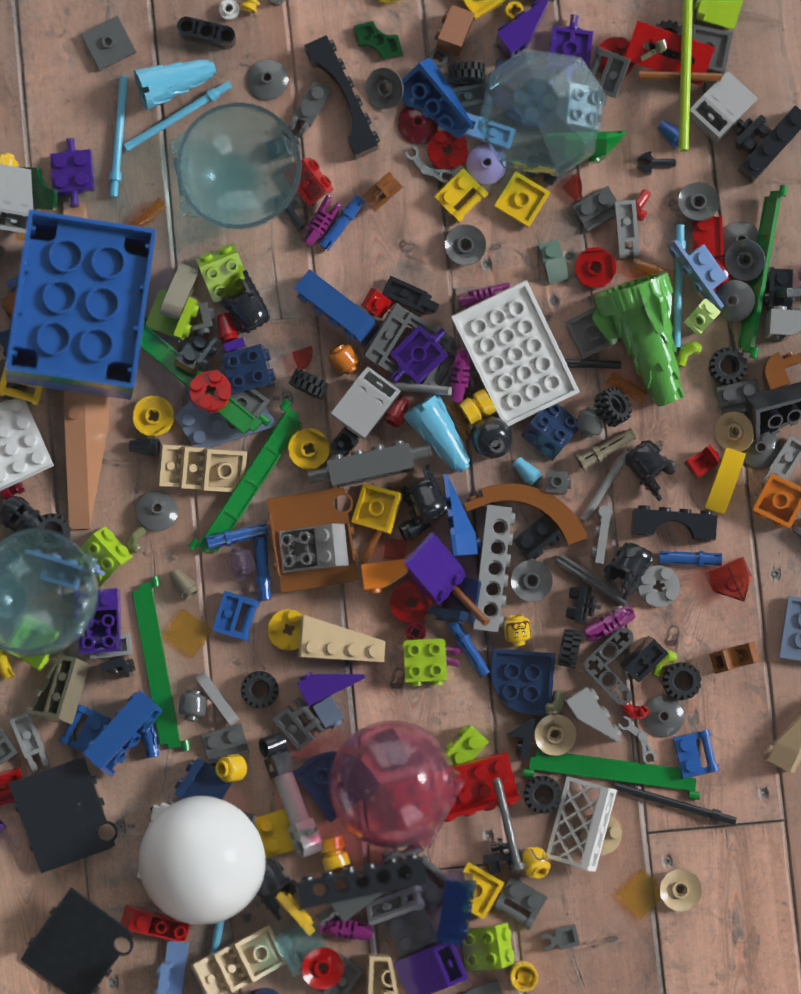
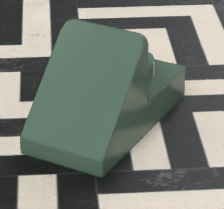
(554, 262)

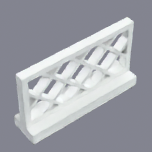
(597, 829)

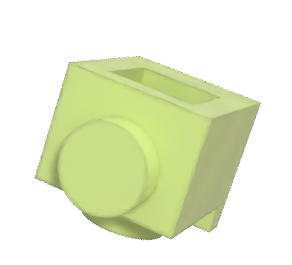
(702, 316)

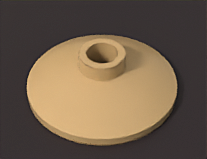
(726, 434)
(562, 742)
(690, 895)

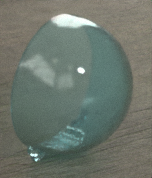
(237, 166)
(44, 592)

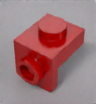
(376, 303)
(703, 462)

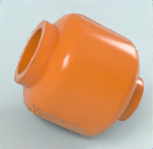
(343, 359)

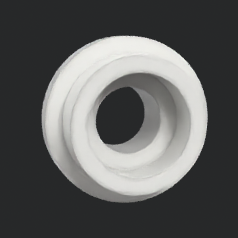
(229, 15)

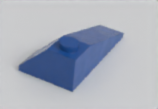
(431, 94)
(461, 531)

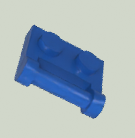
(229, 614)
(90, 729)
(689, 757)

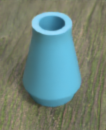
(527, 472)

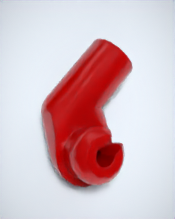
(640, 202)
(635, 712)

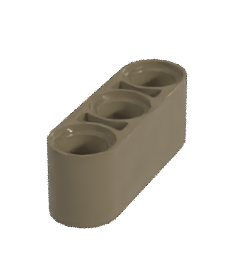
(179, 291)

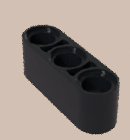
(199, 25)

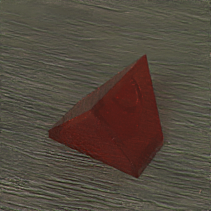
(731, 579)

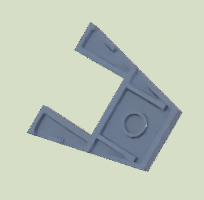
(210, 429)

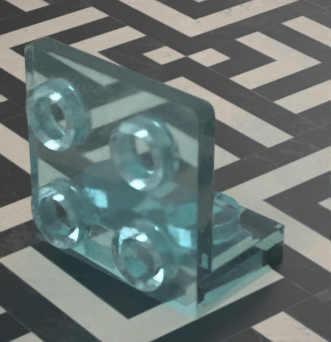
(296, 944)

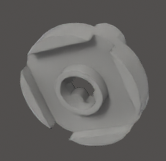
(669, 591)

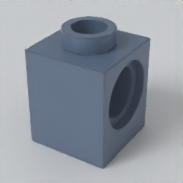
(329, 712)

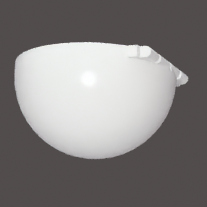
(201, 860)

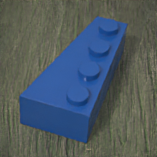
(336, 307)
(122, 732)

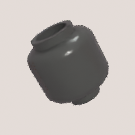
(589, 423)
(192, 705)

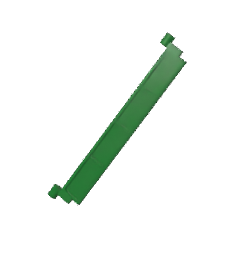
(765, 241)
(166, 355)
(253, 477)
(156, 664)
(612, 770)

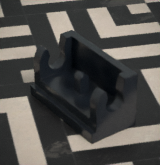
(644, 658)

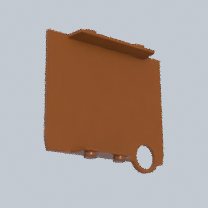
(310, 510)

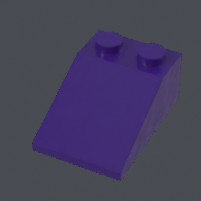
(434, 569)
(321, 686)

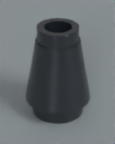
(146, 446)
(410, 529)

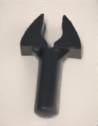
(654, 163)
(294, 216)

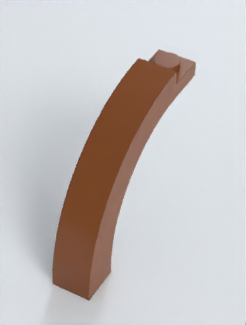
(544, 502)

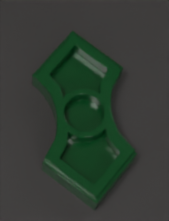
(370, 36)
(43, 195)

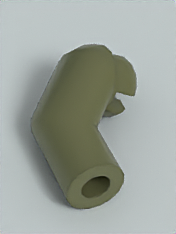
(135, 536)
(558, 703)

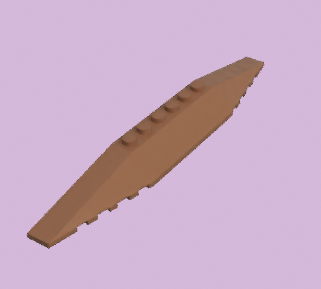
(85, 439)

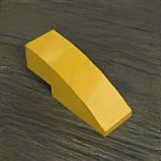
(725, 480)

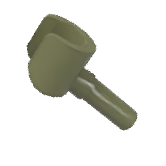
(660, 48)

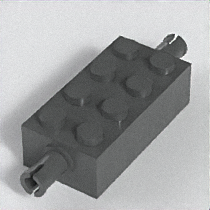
(370, 465)
(350, 907)

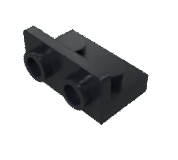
(777, 280)
(196, 354)
(537, 537)
(116, 665)

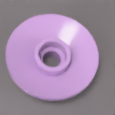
(484, 174)

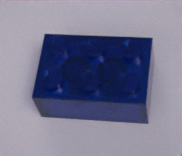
(456, 908)

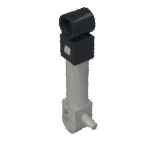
(281, 769)

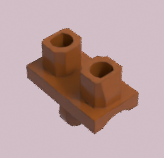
(382, 191)

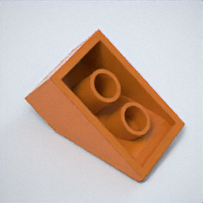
(382, 575)

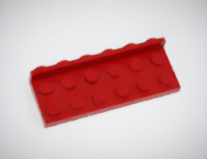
(478, 790)

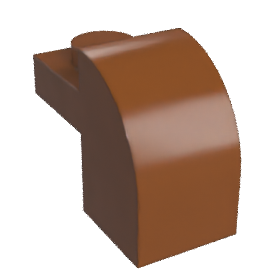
(775, 372)
(734, 657)

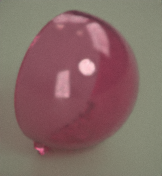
(393, 785)

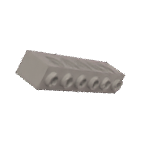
(493, 515)

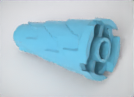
(163, 82)
(438, 430)

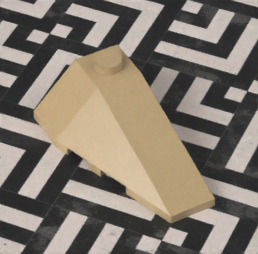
(786, 749)

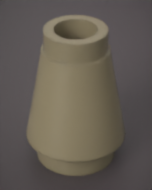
(186, 587)

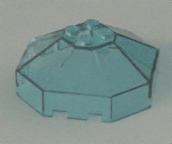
(542, 112)

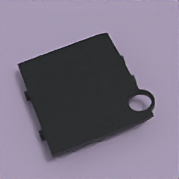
(62, 814)
(76, 945)

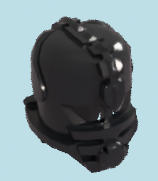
(249, 307)
(647, 463)
(425, 499)
(18, 514)
(629, 566)
(272, 884)

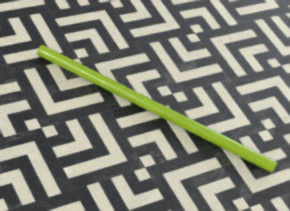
(685, 75)

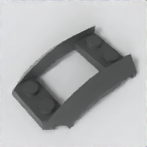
(390, 332)

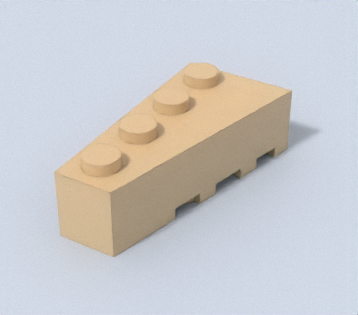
(331, 641)
(380, 975)

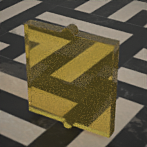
(188, 633)
(640, 893)

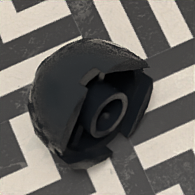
(491, 437)

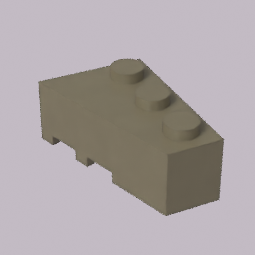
(61, 692)

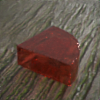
(573, 187)
(303, 357)

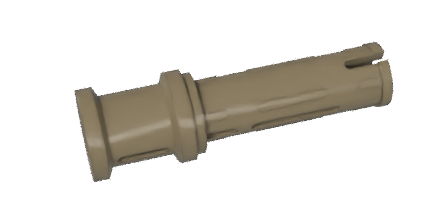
(597, 454)

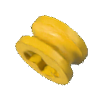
(249, 5)
(509, 16)

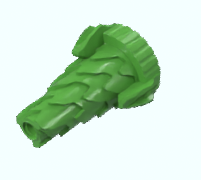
(641, 317)

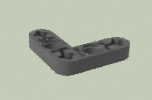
(605, 661)

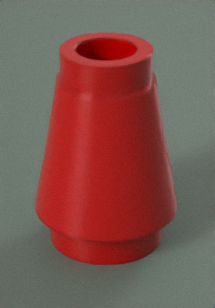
(227, 329)
(395, 413)

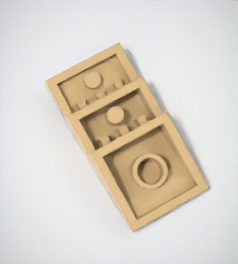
(200, 467)
(239, 963)

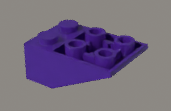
(518, 35)
(105, 628)
(431, 969)

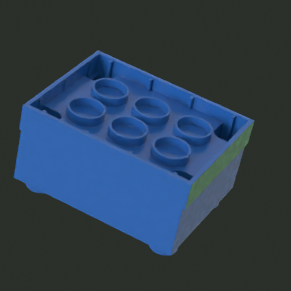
(80, 305)

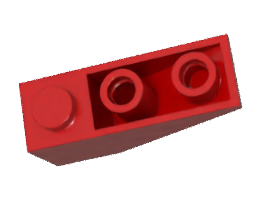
(154, 924)

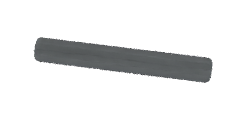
(591, 579)

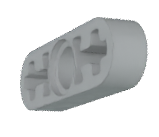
(217, 698)

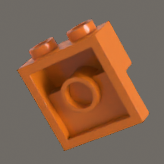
(778, 501)

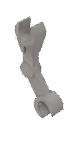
(425, 170)
(642, 736)

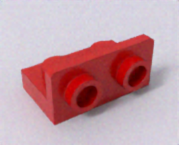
(313, 183)

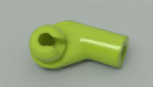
(686, 350)
(670, 657)

